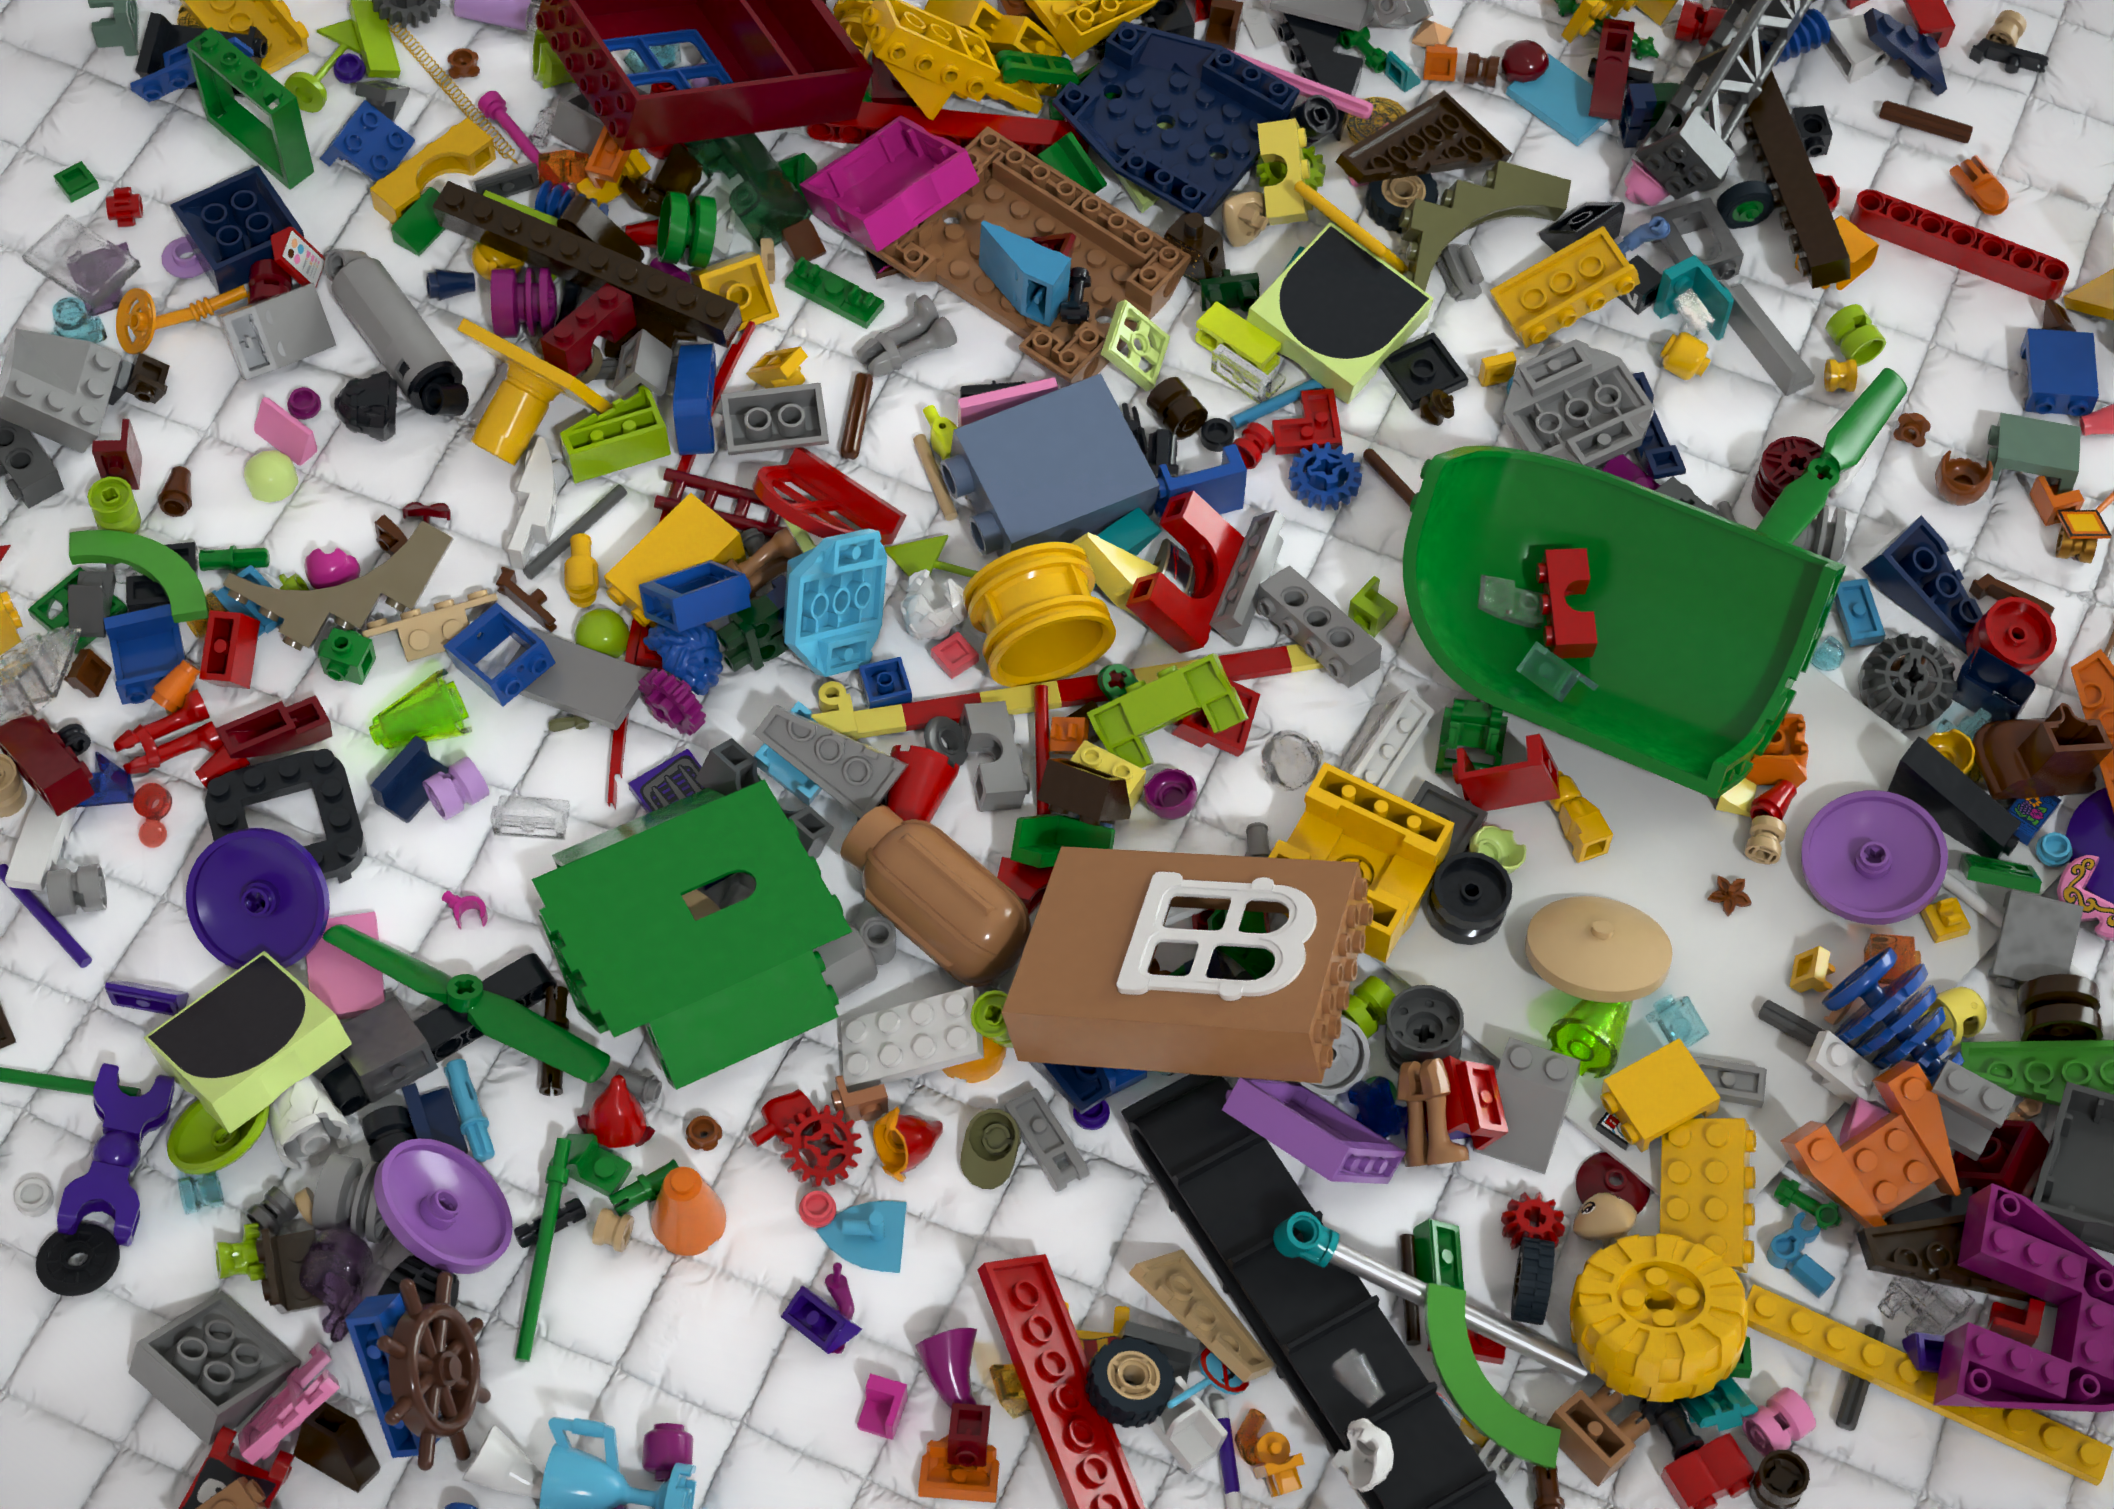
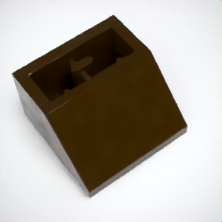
(1084, 791)

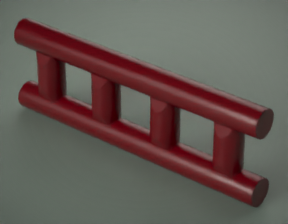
(712, 490)

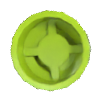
(1855, 334)
(114, 505)
(1369, 1005)
(988, 1017)

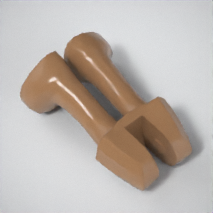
(768, 560)
(1428, 1084)

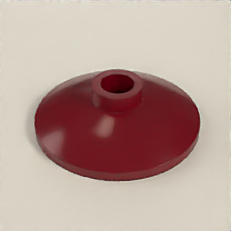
(1594, 1179)

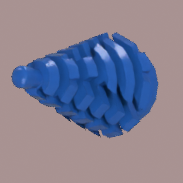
(1892, 1021)

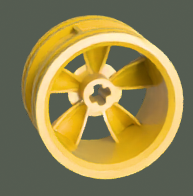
(1039, 614)

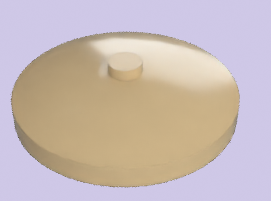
(1598, 949)

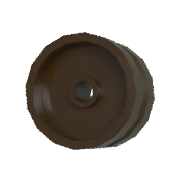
(2059, 1009)

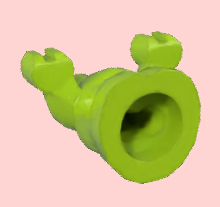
(240, 1257)

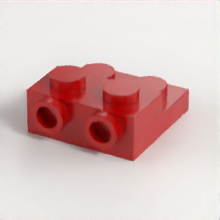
(1233, 740)

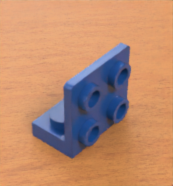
(369, 143)

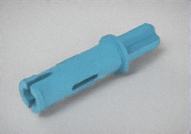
(473, 1122)

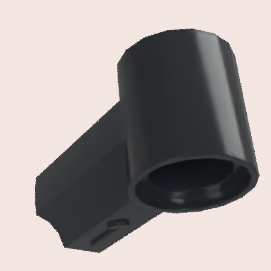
(1163, 450)

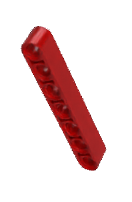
(1959, 245)

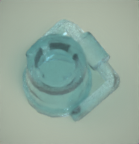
(75, 321)

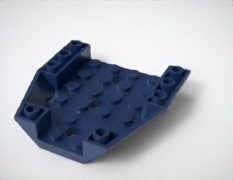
(1195, 87)

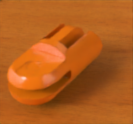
(1981, 186)

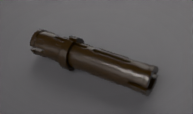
(555, 1012)

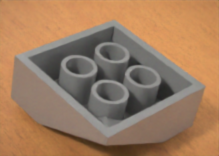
(57, 386)

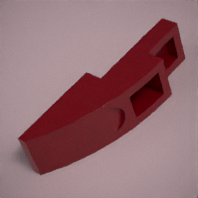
(1612, 69)

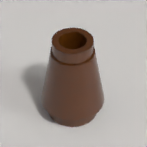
(176, 494)

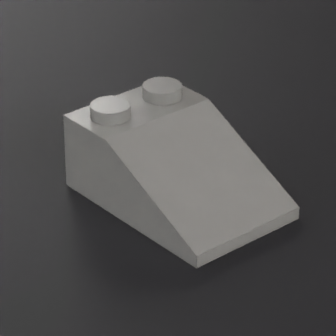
(577, 122)
(1535, 1099)

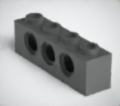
(26, 466)

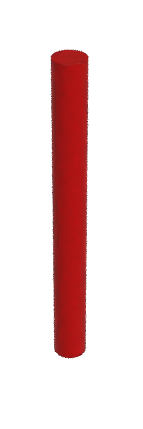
(1041, 741)

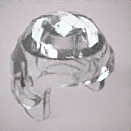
(1290, 760)

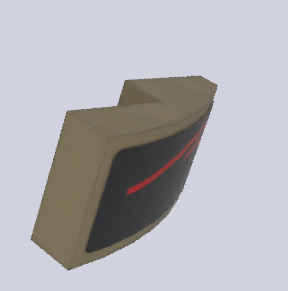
(1174, 564)

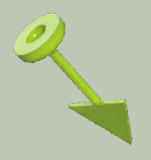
(308, 88)
(923, 555)

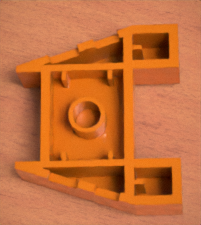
(1886, 1159)

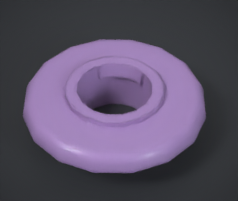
(177, 266)

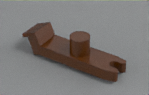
(1999, 590)
(528, 603)

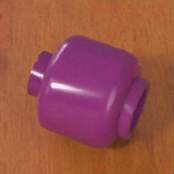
(665, 1447)

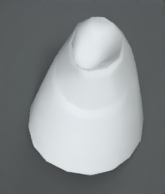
(504, 1467)

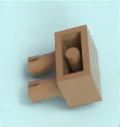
(1592, 1437)

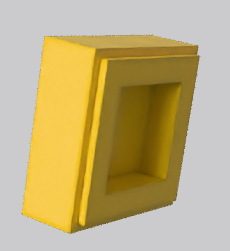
(1497, 369)

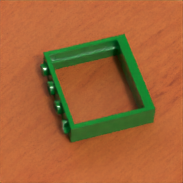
(218, 68)

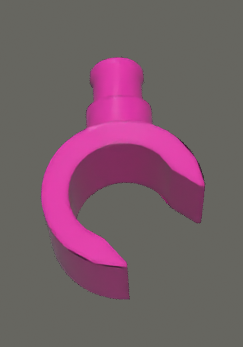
(460, 905)

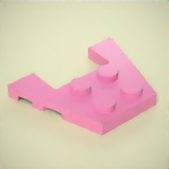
(289, 1408)

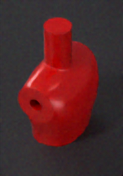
(779, 1113)

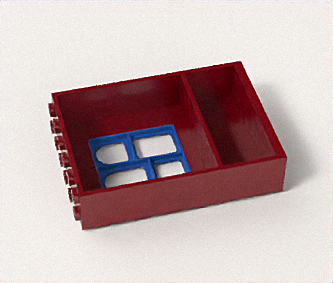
(775, 61)

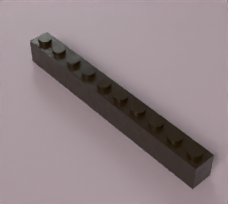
(1794, 185)
(587, 263)

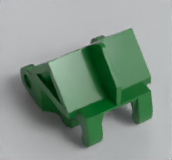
(1471, 725)

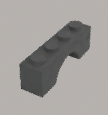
(734, 768)

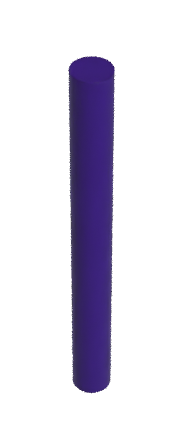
(49, 922)

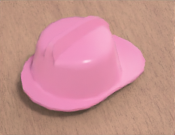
(1643, 186)

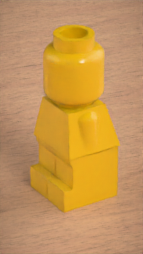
(1581, 821)

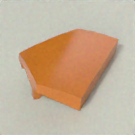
(955, 1481)

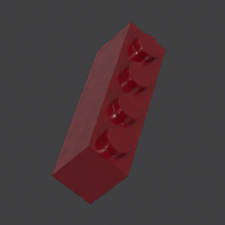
(46, 763)

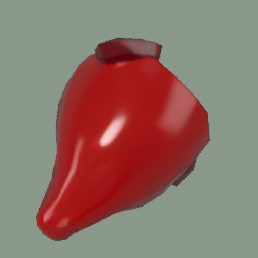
(617, 1117)

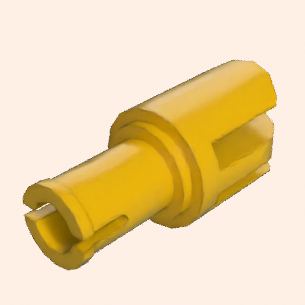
(581, 572)

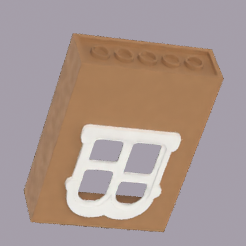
(1088, 959)

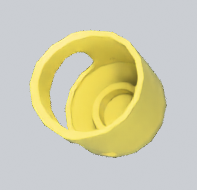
(1963, 1012)

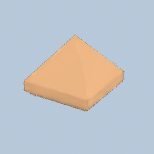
(1431, 33)

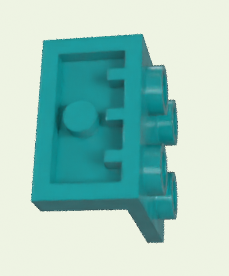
(1699, 277)

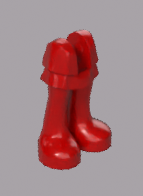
(191, 713)

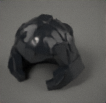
(369, 406)

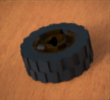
(1532, 1281)

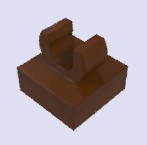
(88, 673)

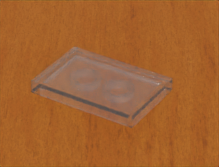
(81, 261)

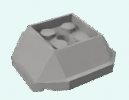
(1581, 383)

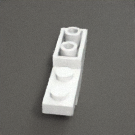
(537, 505)
(1844, 1070)

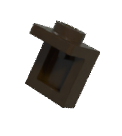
(148, 379)

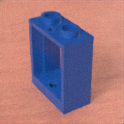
(695, 595)
(495, 627)

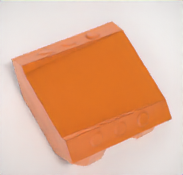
(1784, 756)

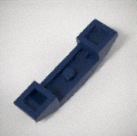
(1655, 453)

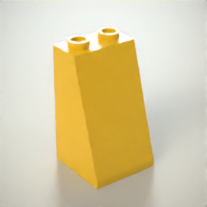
(681, 540)

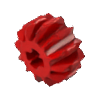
(1529, 1210)

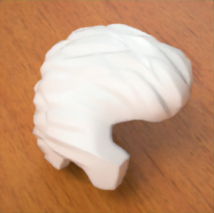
(1369, 1455)

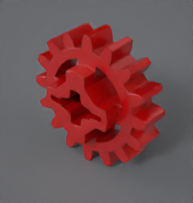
(821, 1131)

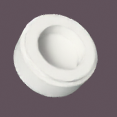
(33, 1197)

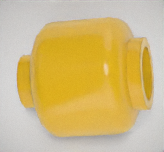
(1685, 356)

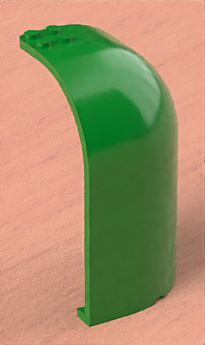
(1689, 609)

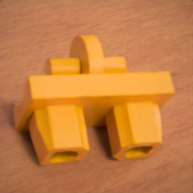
(1278, 1467)

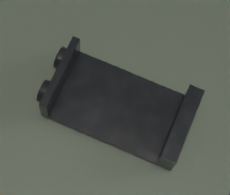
(164, 36)

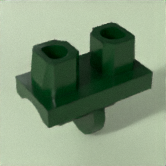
(1230, 290)

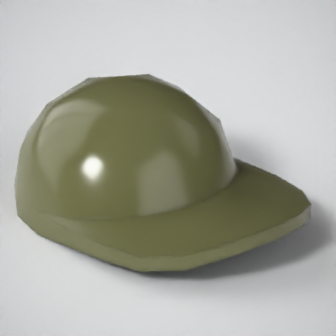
(990, 1148)

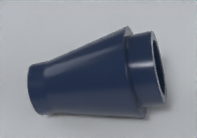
(447, 284)

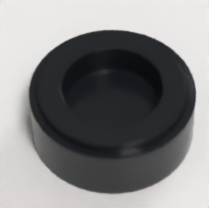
(1216, 434)

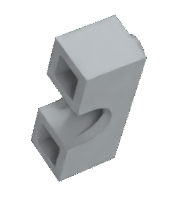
(991, 730)

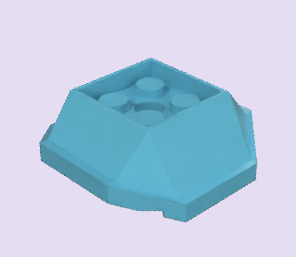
(836, 602)

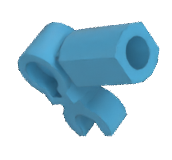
(1785, 1253)

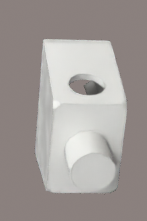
(1853, 50)

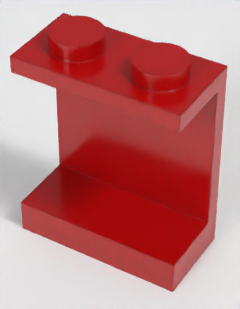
(1510, 783)

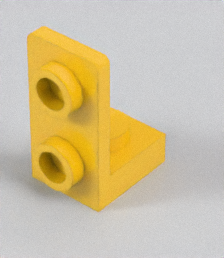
(634, 167)

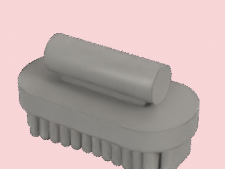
(1460, 272)

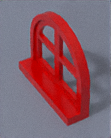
(833, 493)

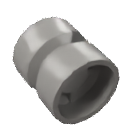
(76, 890)

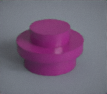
(304, 403)

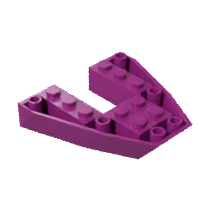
(2031, 1251)

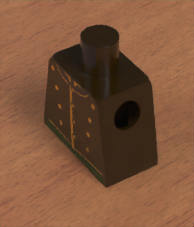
(1201, 243)

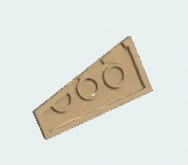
(1198, 1307)

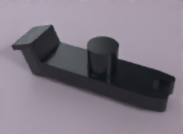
(2011, 56)

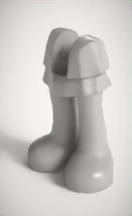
(883, 349)

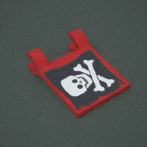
(222, 1469)

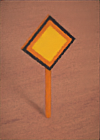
(2086, 523)

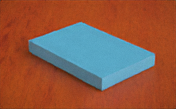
(1560, 101)

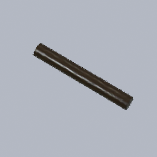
(1411, 1310)

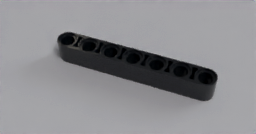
(448, 1029)

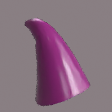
(948, 1363)

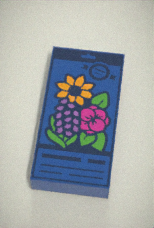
(2033, 815)

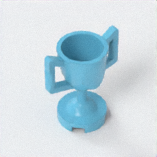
(588, 1482)

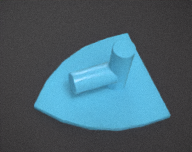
(868, 1235)

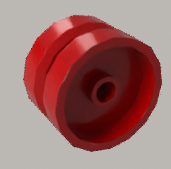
(2015, 633)

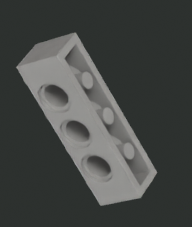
(1319, 626)

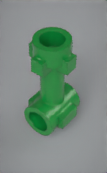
(1374, 58)
(1826, 1214)

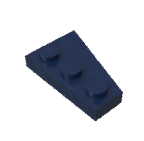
(1904, 42)

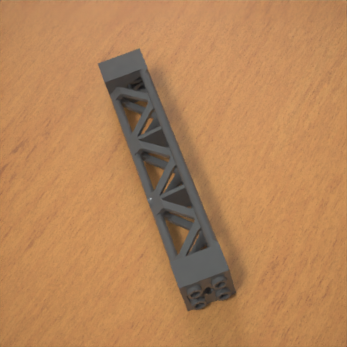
(1698, 152)

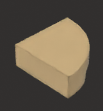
(768, 258)

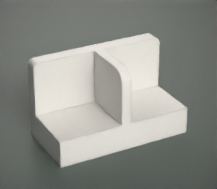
(1189, 1430)

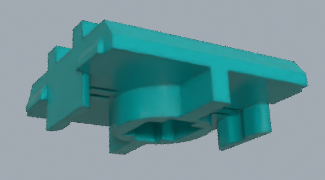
(1720, 1406)

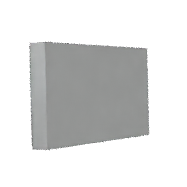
(585, 682)

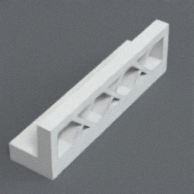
(1390, 739)

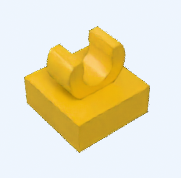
(1945, 920)
(1811, 970)

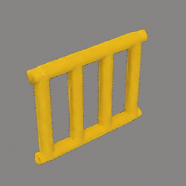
(1350, 226)

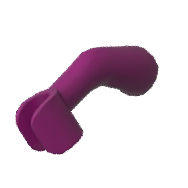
(839, 1289)

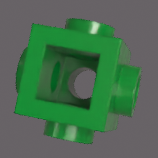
(346, 656)

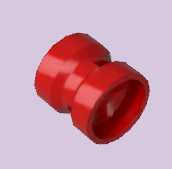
(1253, 443)

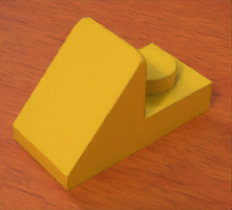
(779, 368)

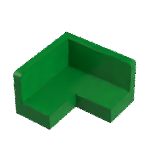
(1041, 836)

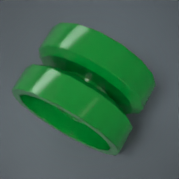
(686, 229)

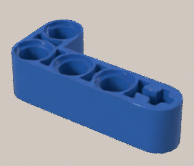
(694, 399)

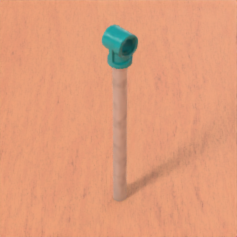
(1323, 1247)

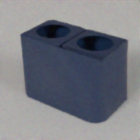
(1992, 674)

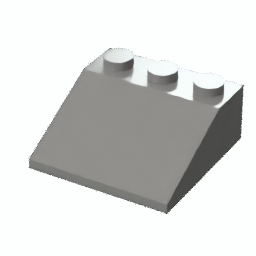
(212, 1366)

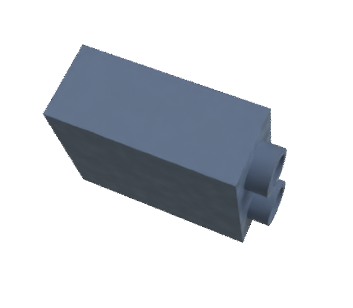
(1049, 469)

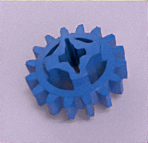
(1324, 475)

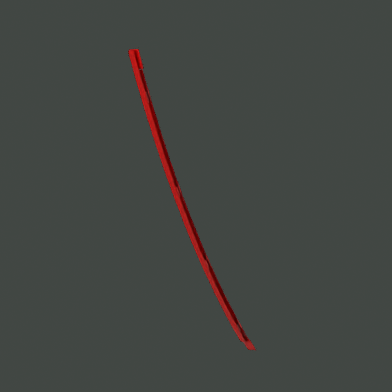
(685, 465)

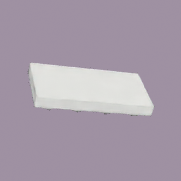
(910, 1039)

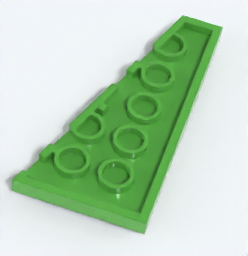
(2042, 1067)

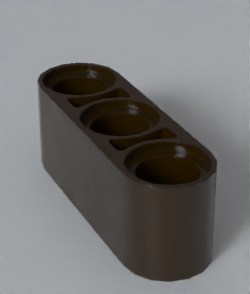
(589, 222)

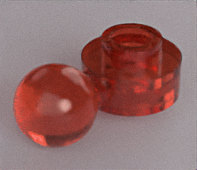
(152, 831)

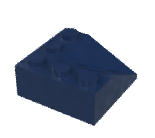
(233, 226)

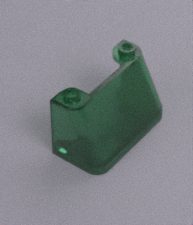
(766, 197)

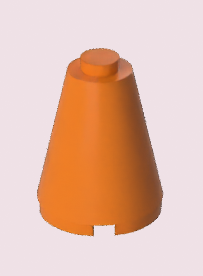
(687, 1213)

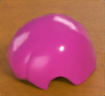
(330, 569)

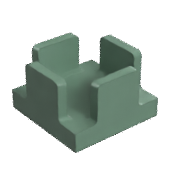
(119, 30)

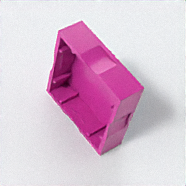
(889, 183)

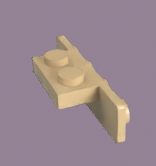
(429, 632)

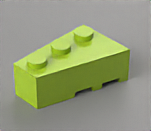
(617, 438)

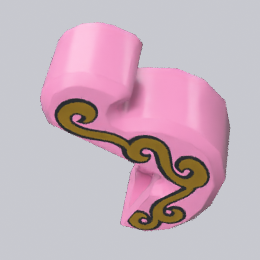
(2072, 891)

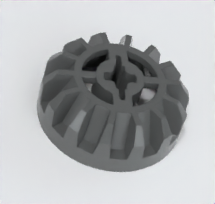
(1894, 697)

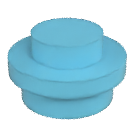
(2054, 849)

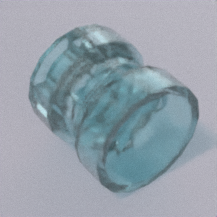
(209, 1189)

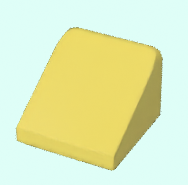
(1738, 799)

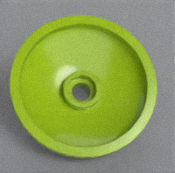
(204, 1146)

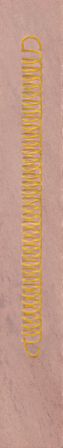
(446, 90)

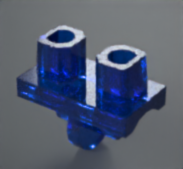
(1378, 1107)

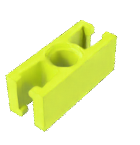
(1227, 328)

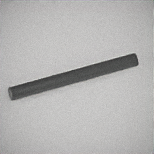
(580, 526)

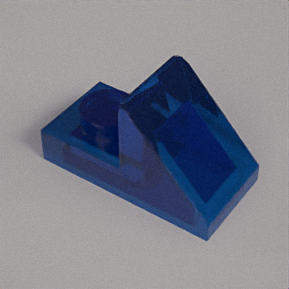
(110, 784)

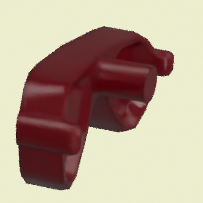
(437, 510)

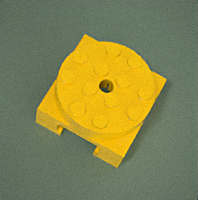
(1388, 837)

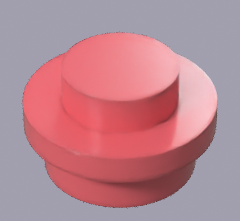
(817, 1209)

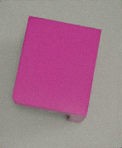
(882, 1406)

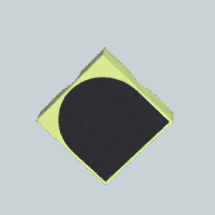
(1340, 311)
(247, 1041)

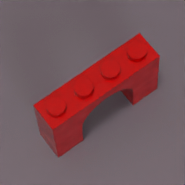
(1213, 550)

